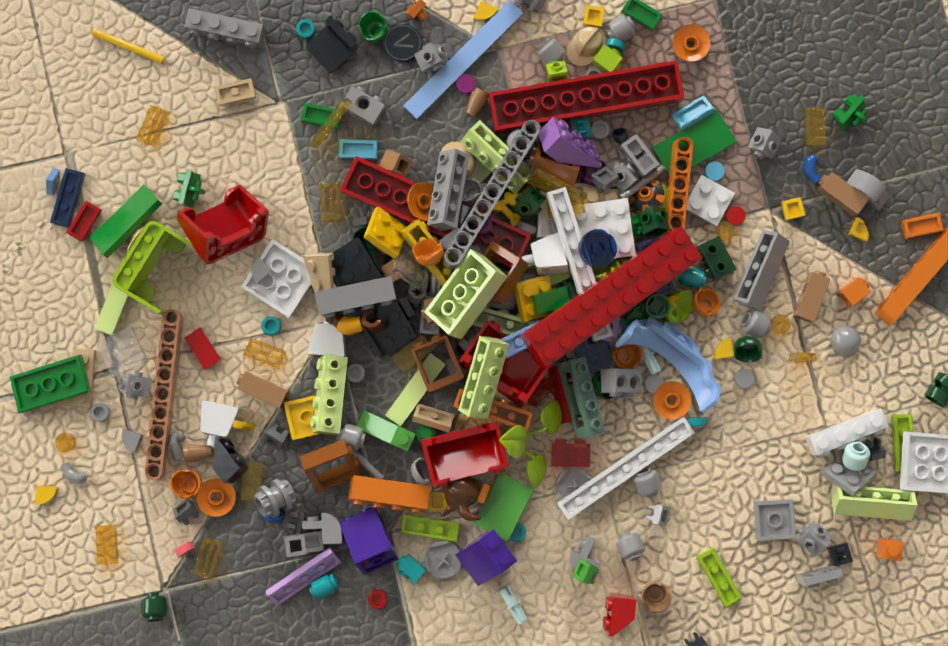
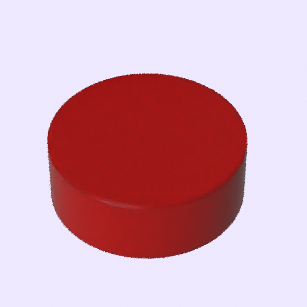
(735, 215)
(377, 599)

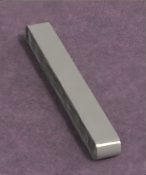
(493, 185)

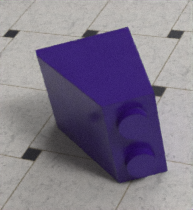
(368, 541)
(486, 557)

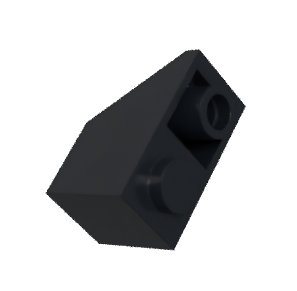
(227, 462)

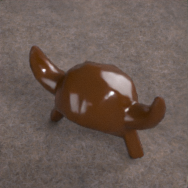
(461, 495)

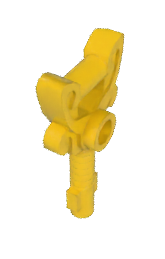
(509, 199)

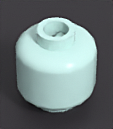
(856, 456)

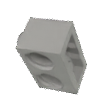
(639, 156)
(621, 381)

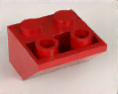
(620, 612)

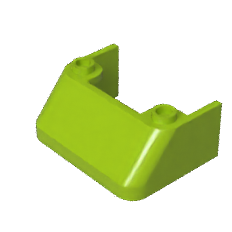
(142, 259)

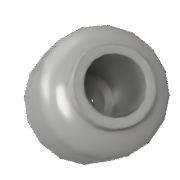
(622, 28)
(550, 51)
(756, 324)
(353, 436)
(647, 482)
(630, 546)

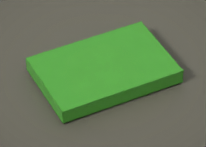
(504, 506)

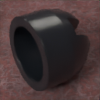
(620, 135)

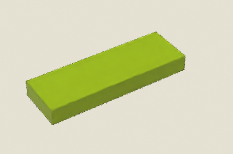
(900, 423)
(430, 527)
(719, 577)

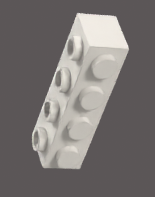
(847, 431)

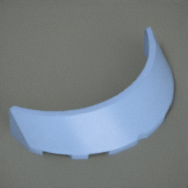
(680, 352)

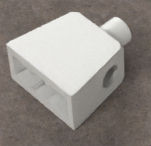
(548, 256)
(326, 340)
(217, 420)

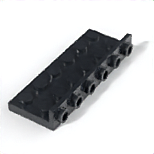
(355, 265)

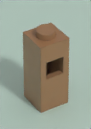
(842, 193)
(811, 296)
(262, 389)

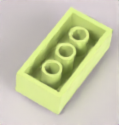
(465, 294)

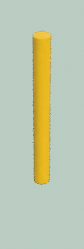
(128, 46)

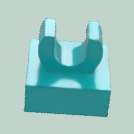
(582, 126)

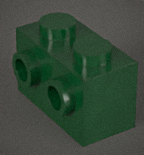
(715, 259)

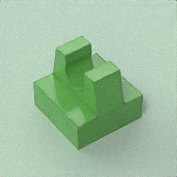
(584, 572)

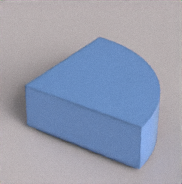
(50, 181)

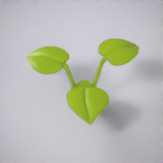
(515, 442)

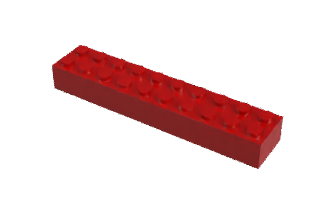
(587, 96)
(390, 191)
(610, 297)

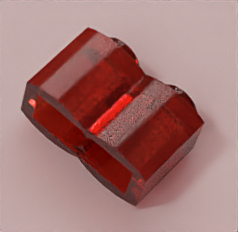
(570, 454)

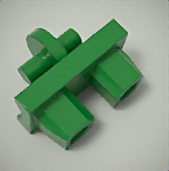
(855, 113)
(190, 189)

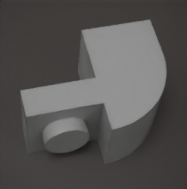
(869, 187)
(330, 527)
(303, 543)
(585, 546)

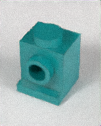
(410, 568)

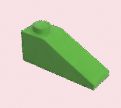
(386, 430)

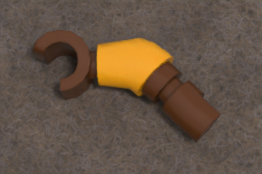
(352, 325)

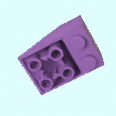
(567, 145)

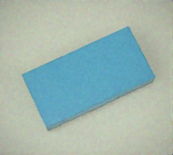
(692, 113)
(362, 148)

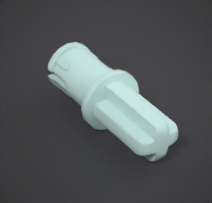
(650, 360)
(513, 604)

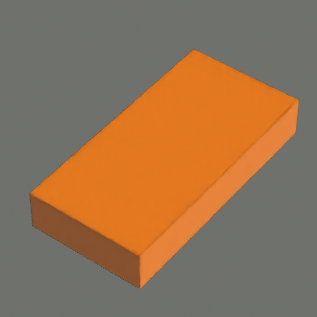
(922, 225)

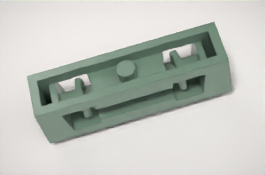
(581, 397)

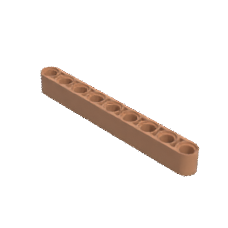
(158, 402)

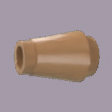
(477, 101)
(196, 452)

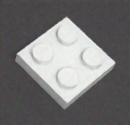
(709, 200)

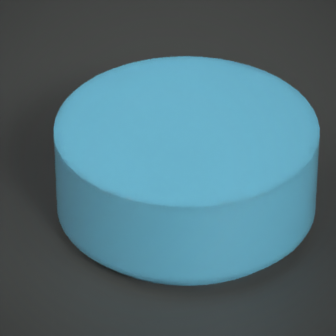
(714, 171)

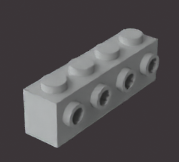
(225, 28)
(448, 190)
(761, 270)
(355, 295)

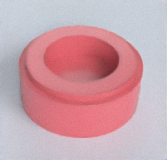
(184, 549)

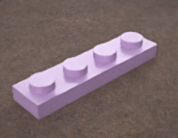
(303, 576)

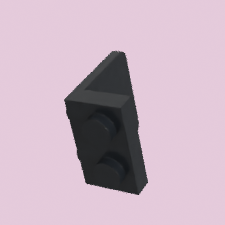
(332, 45)

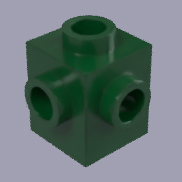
(529, 203)
(654, 220)

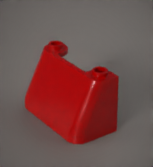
(225, 227)
(519, 372)
(464, 453)

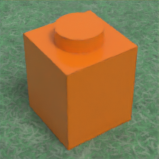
(854, 291)
(889, 549)

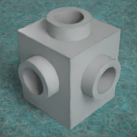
(431, 57)
(764, 143)
(629, 174)
(141, 387)
(814, 538)

